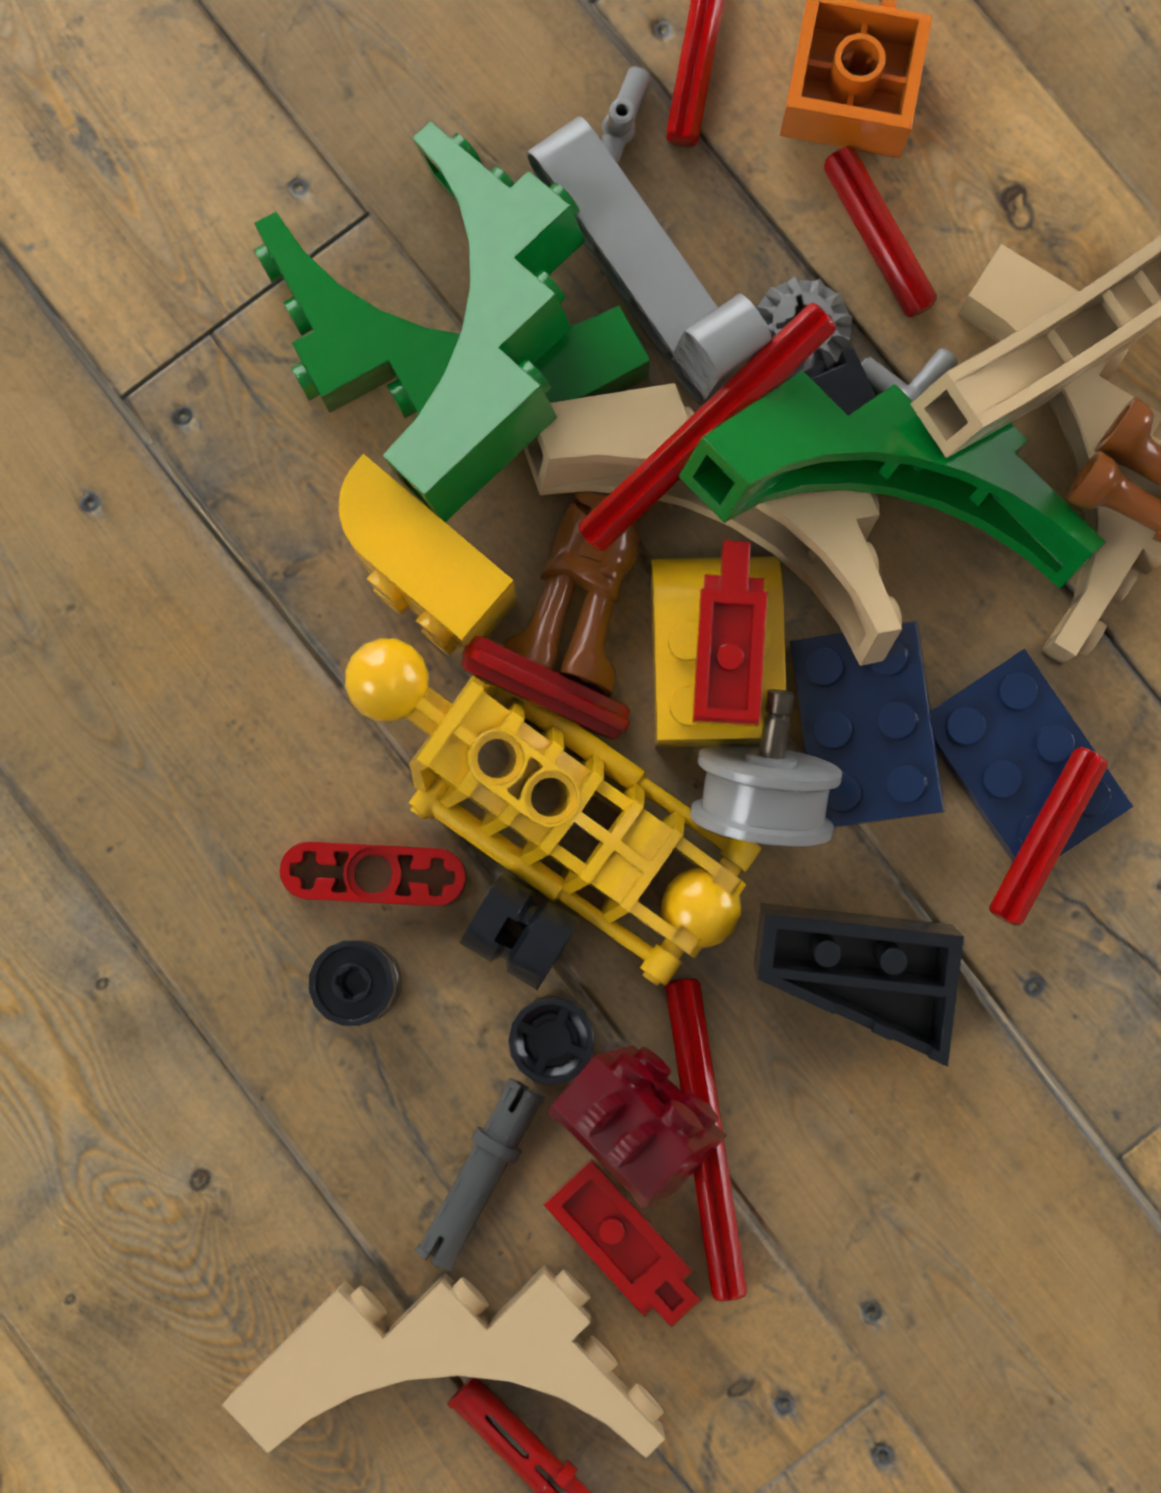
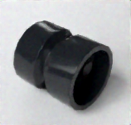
(540, 942)
(355, 982)
(551, 1040)

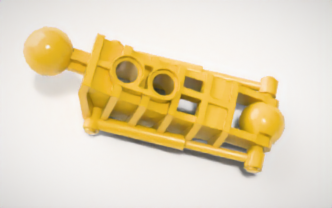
(698, 906)

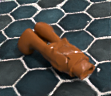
(1102, 481)
(597, 573)

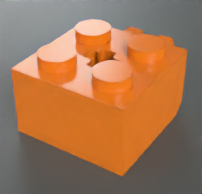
(851, 110)

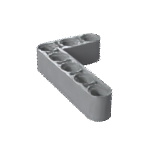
(693, 334)

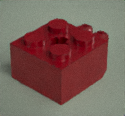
(638, 1122)

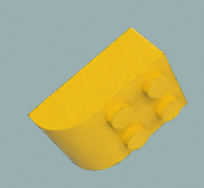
(421, 560)
(674, 640)

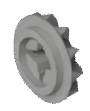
(779, 309)

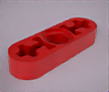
(327, 855)

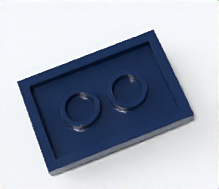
(871, 726)
(1009, 746)

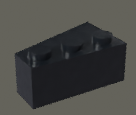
(867, 968)

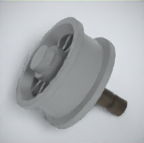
(764, 789)

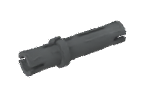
(492, 1152)

